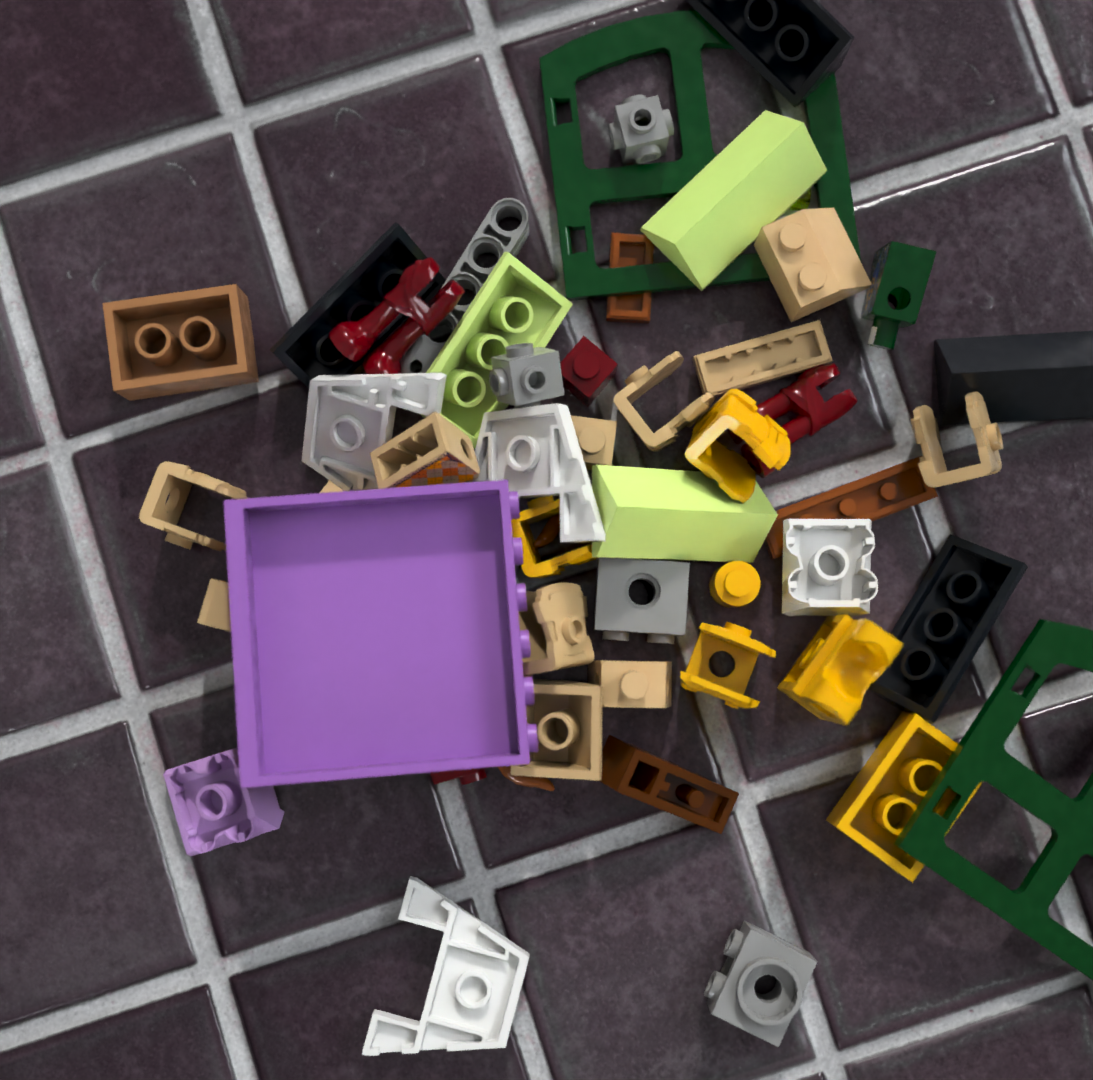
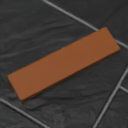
(861, 499)

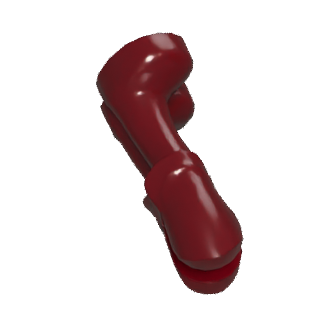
(356, 337)
(806, 403)

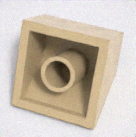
(810, 261)
(567, 731)

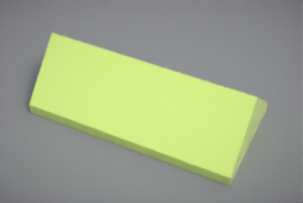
(736, 196)
(507, 311)
(676, 516)

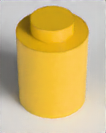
(734, 584)

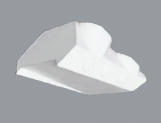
(827, 567)

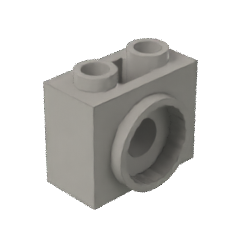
(660, 618)
(750, 956)

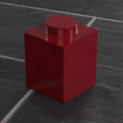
(587, 371)

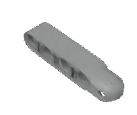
(487, 239)

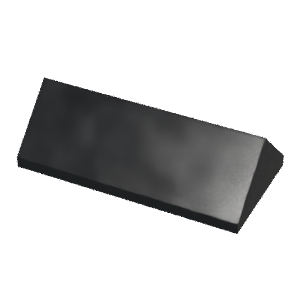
(786, 41)
(307, 344)
(1017, 376)
(946, 625)

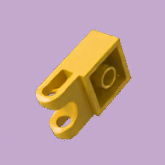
(839, 667)

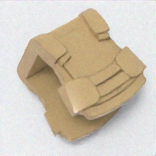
(642, 381)
(986, 435)
(177, 481)
(556, 628)

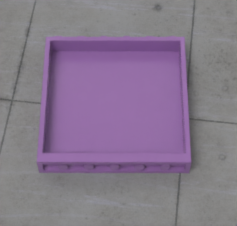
(377, 633)

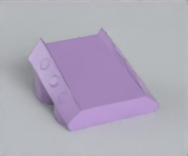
(213, 806)

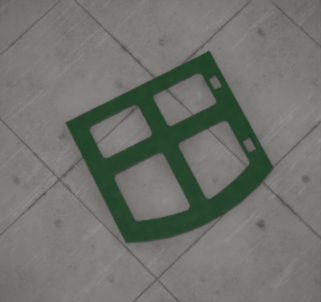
(579, 188)
(983, 758)

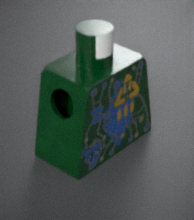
(903, 274)

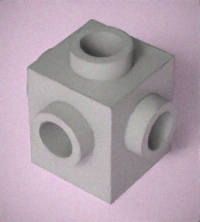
(640, 129)
(526, 375)

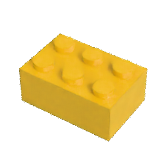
(892, 788)

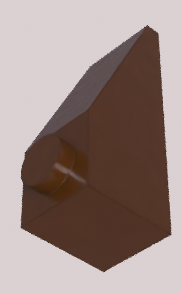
(666, 785)

